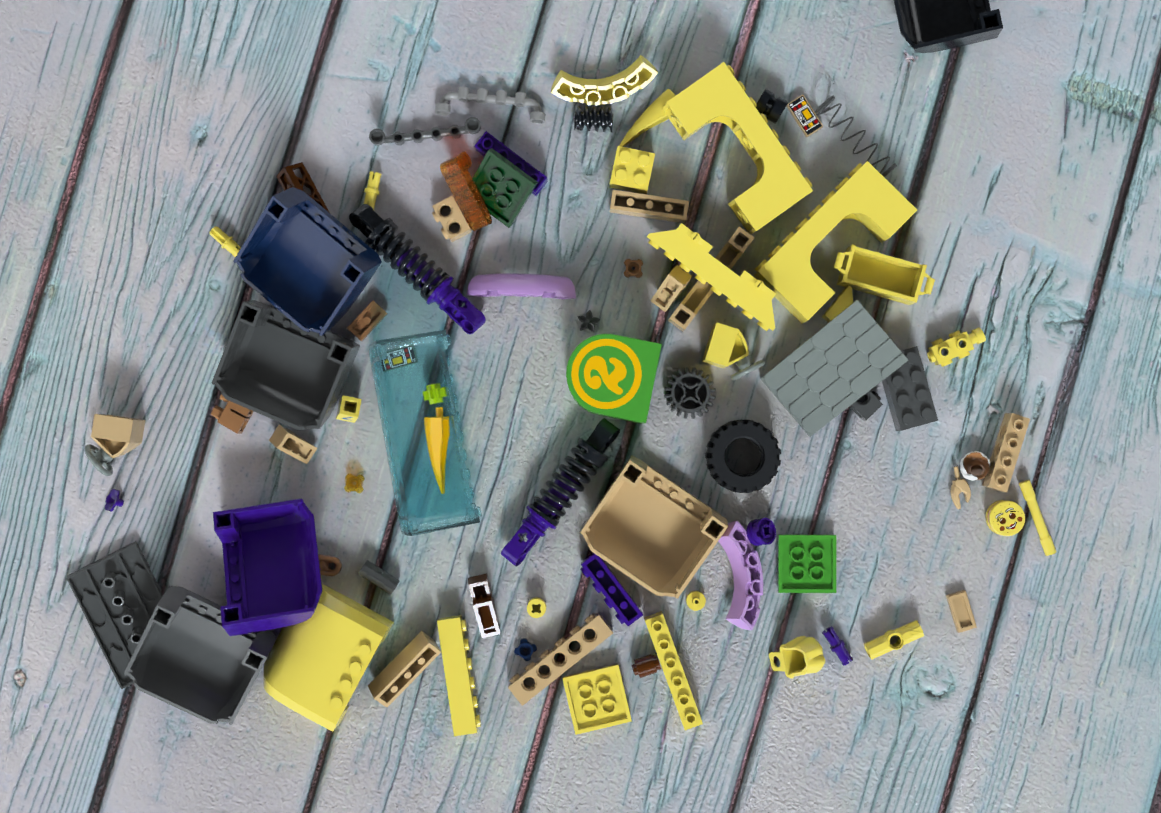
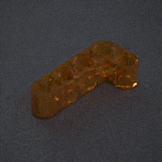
(465, 191)

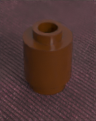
(646, 665)

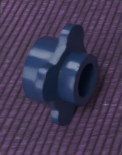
(525, 654)

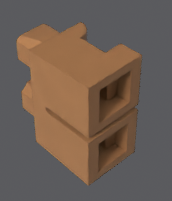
(230, 418)

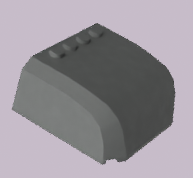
(282, 368)
(194, 661)

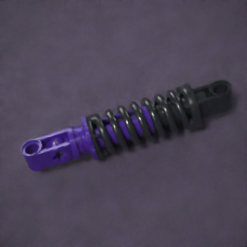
(409, 263)
(549, 509)

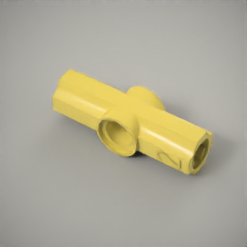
(882, 643)

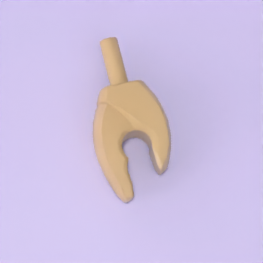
(958, 486)

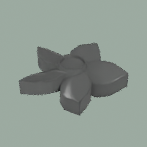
(588, 321)

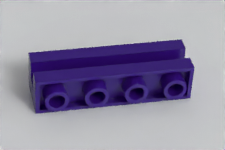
(488, 141)

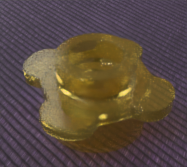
(349, 483)

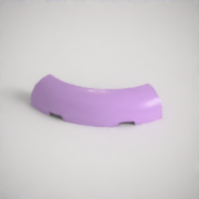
(521, 286)
(746, 576)

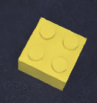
(632, 170)

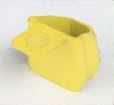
(799, 657)

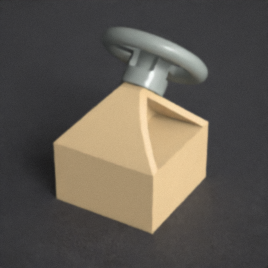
(116, 438)

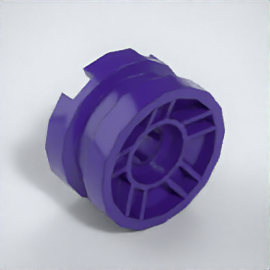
(761, 531)

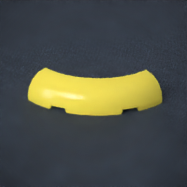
(606, 89)

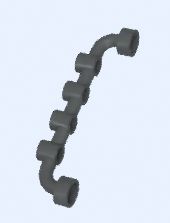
(471, 126)

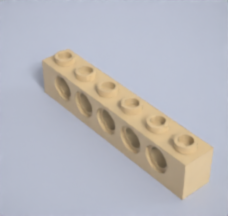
(524, 693)

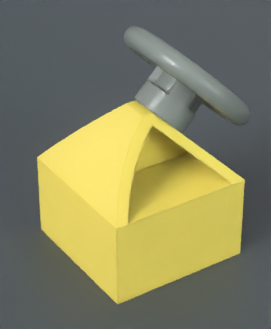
(728, 346)

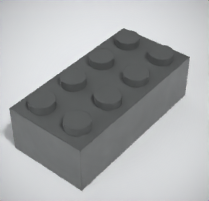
(909, 393)

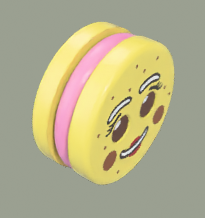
(1005, 517)

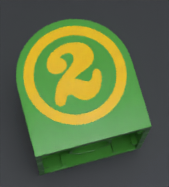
(614, 376)

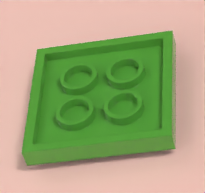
(806, 563)

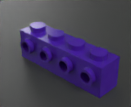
(612, 589)

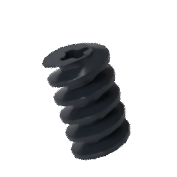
(593, 119)

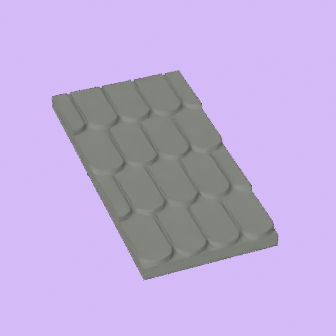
(834, 368)

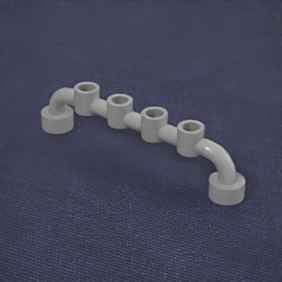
(500, 98)

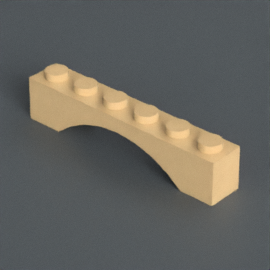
(701, 292)

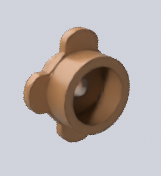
(633, 263)

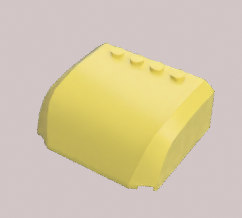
(324, 658)

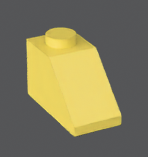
(843, 301)

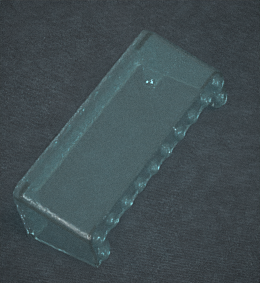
(400, 375)

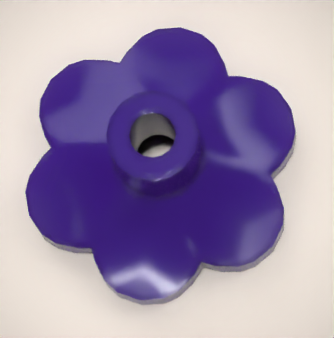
(113, 500)

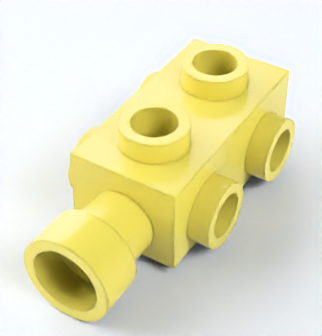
(952, 346)

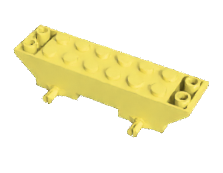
(741, 290)

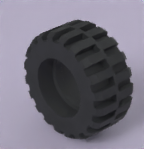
(743, 482)

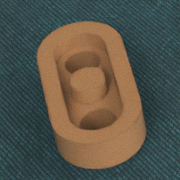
(325, 560)

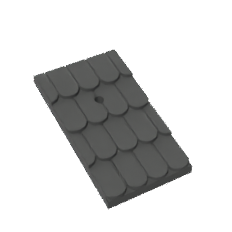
(118, 603)

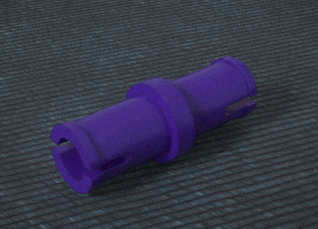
(837, 646)

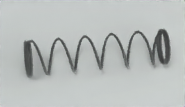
(824, 105)

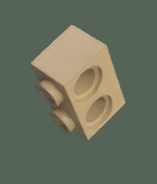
(454, 217)
(671, 288)

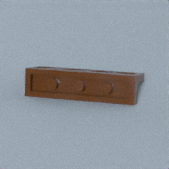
(288, 180)

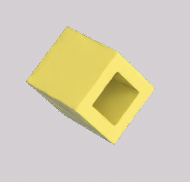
(348, 409)

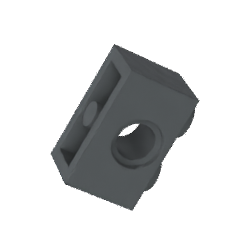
(868, 406)

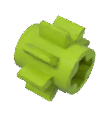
(434, 393)

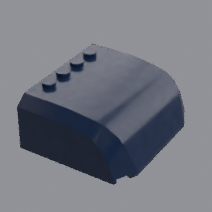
(305, 261)

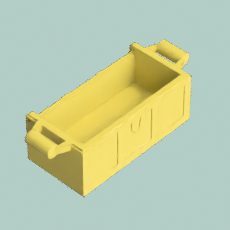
(882, 275)

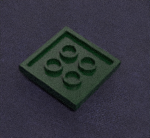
(503, 187)

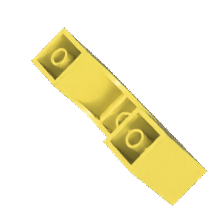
(724, 100)
(862, 198)

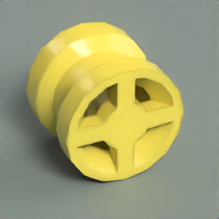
(534, 605)

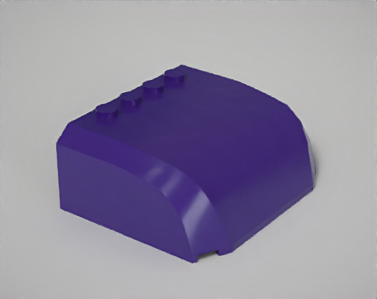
(268, 566)

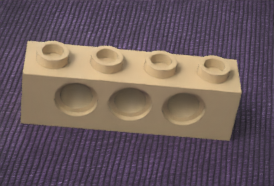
(1006, 452)

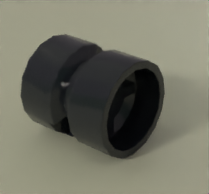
(778, 106)

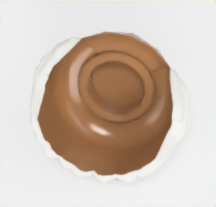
(974, 465)

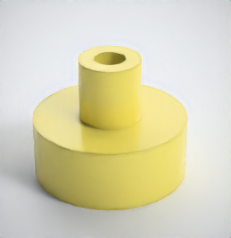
(690, 600)

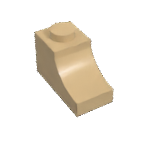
(292, 444)

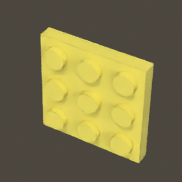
(596, 699)

